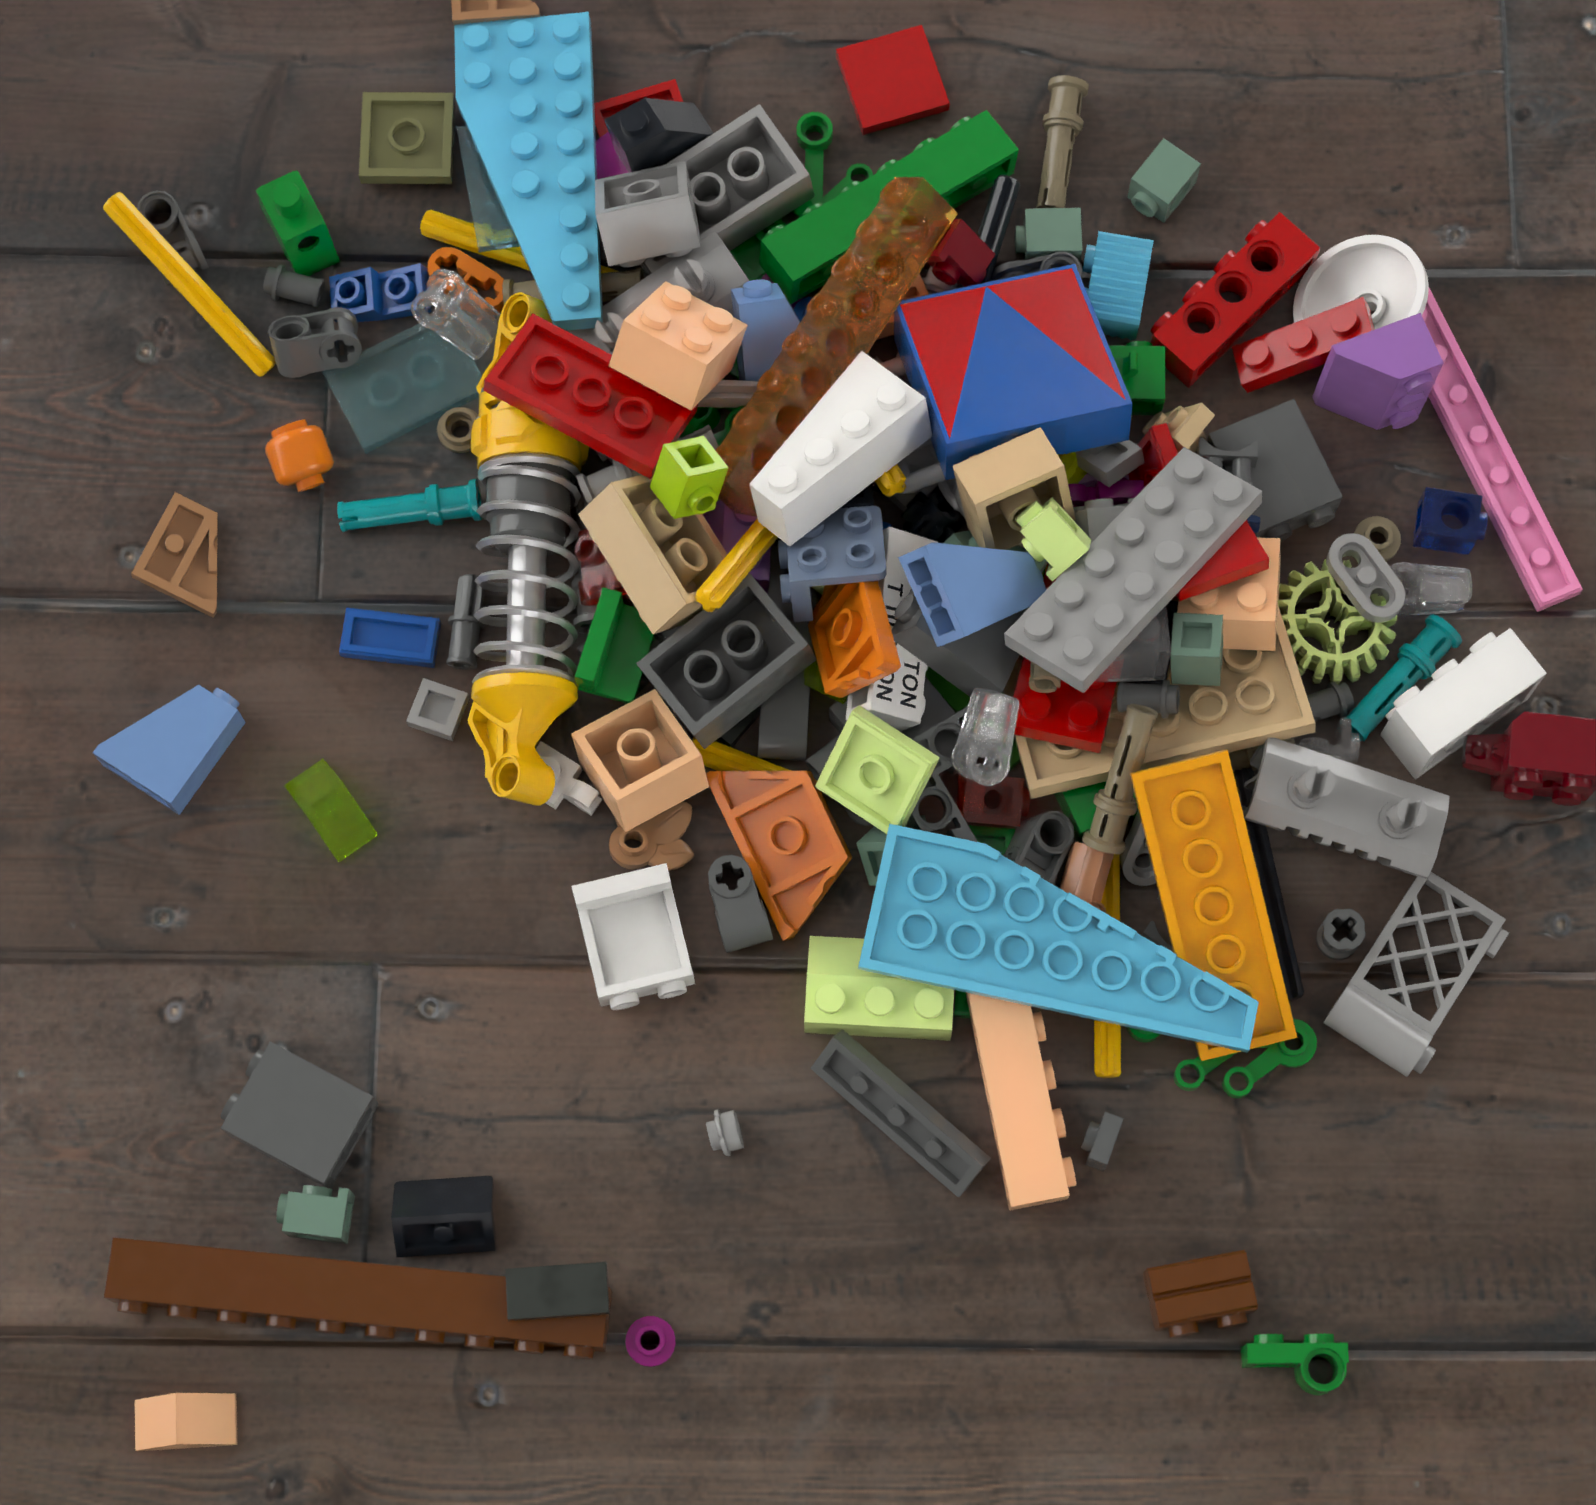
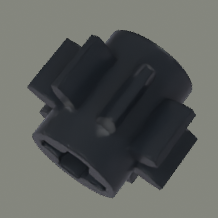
(931, 517)

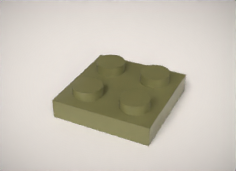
(407, 138)

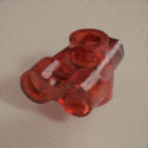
(594, 570)

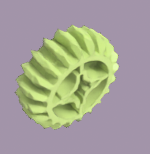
(1311, 624)

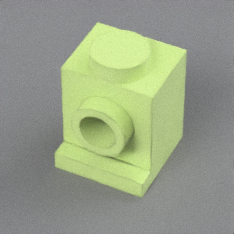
(1052, 536)

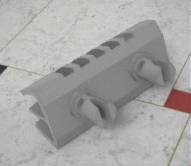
(705, 272)
(1346, 805)

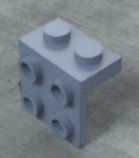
(837, 551)

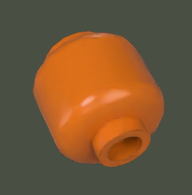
(299, 455)

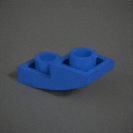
(378, 295)

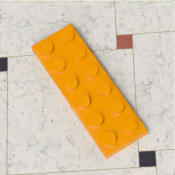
(1213, 886)

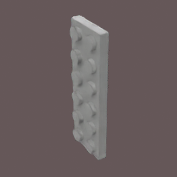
(1133, 569)

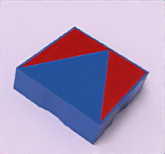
(1010, 362)

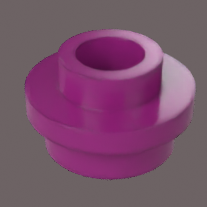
(654, 1357)

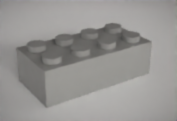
(742, 181)

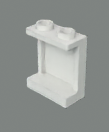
(634, 937)

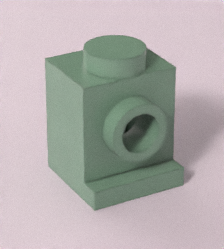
(316, 1214)

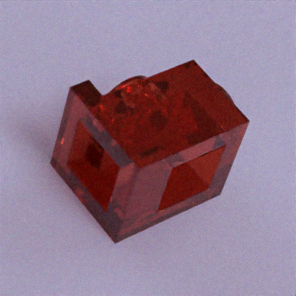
(1012, 805)

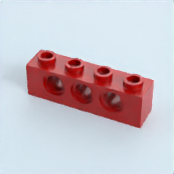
(1276, 243)

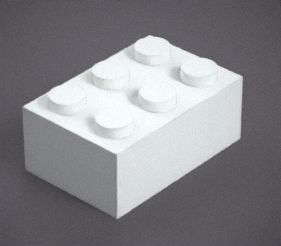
(1461, 701)

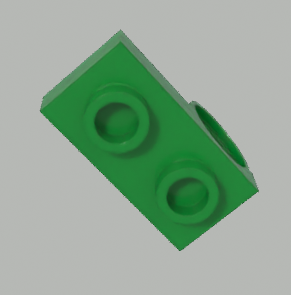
(1272, 1352)

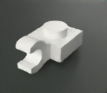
(566, 781)

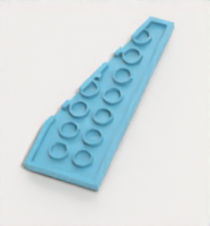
(533, 123)
(995, 929)

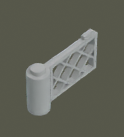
(1390, 1027)

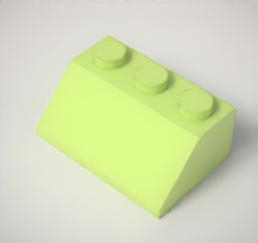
(869, 1002)

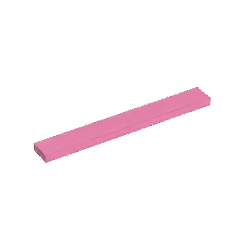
(1497, 472)

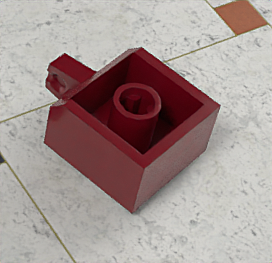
(1538, 758)

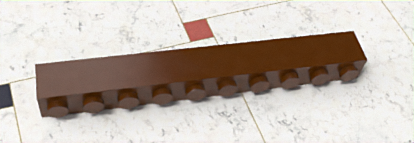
(335, 1297)

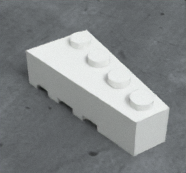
(840, 448)

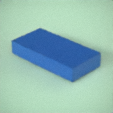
(390, 637)

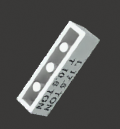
(899, 696)

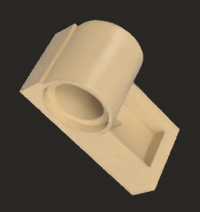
(1184, 425)

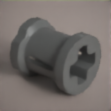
(1334, 921)

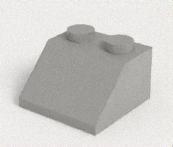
(646, 214)

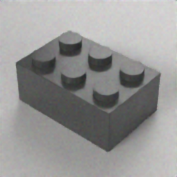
(727, 662)

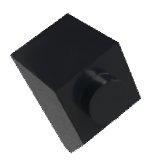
(655, 132)

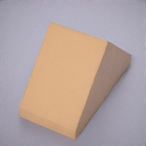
(185, 1421)

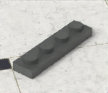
(900, 1113)

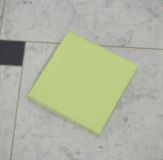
(876, 770)

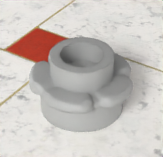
(725, 1132)

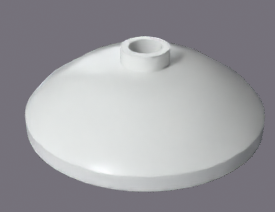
(1366, 267)

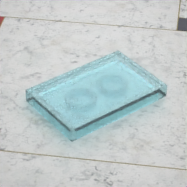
(403, 385)

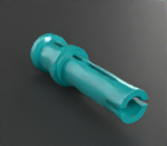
(433, 505)
(1415, 662)

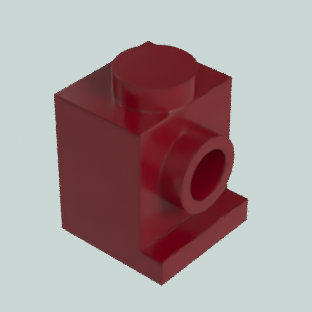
(960, 256)

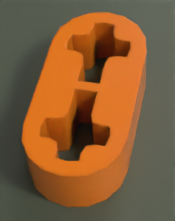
(471, 271)

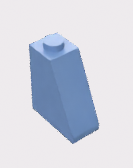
(768, 321)
(969, 586)
(174, 746)

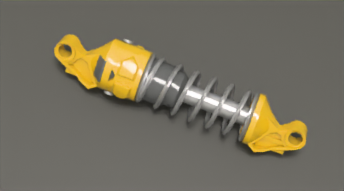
(528, 505)

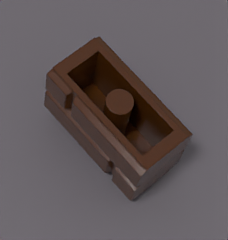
(1201, 1292)

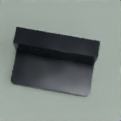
(443, 1216)

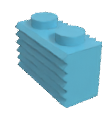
(1118, 281)

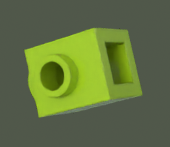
(688, 477)

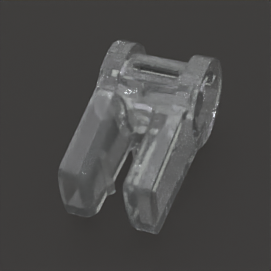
(459, 316)
(1433, 588)
(986, 733)

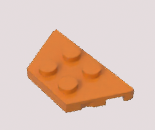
(852, 638)
(784, 839)

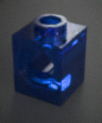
(1434, 534)

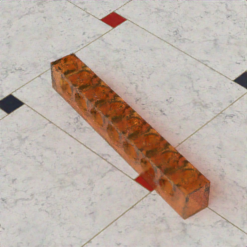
(848, 313)

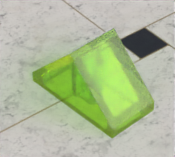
(331, 809)

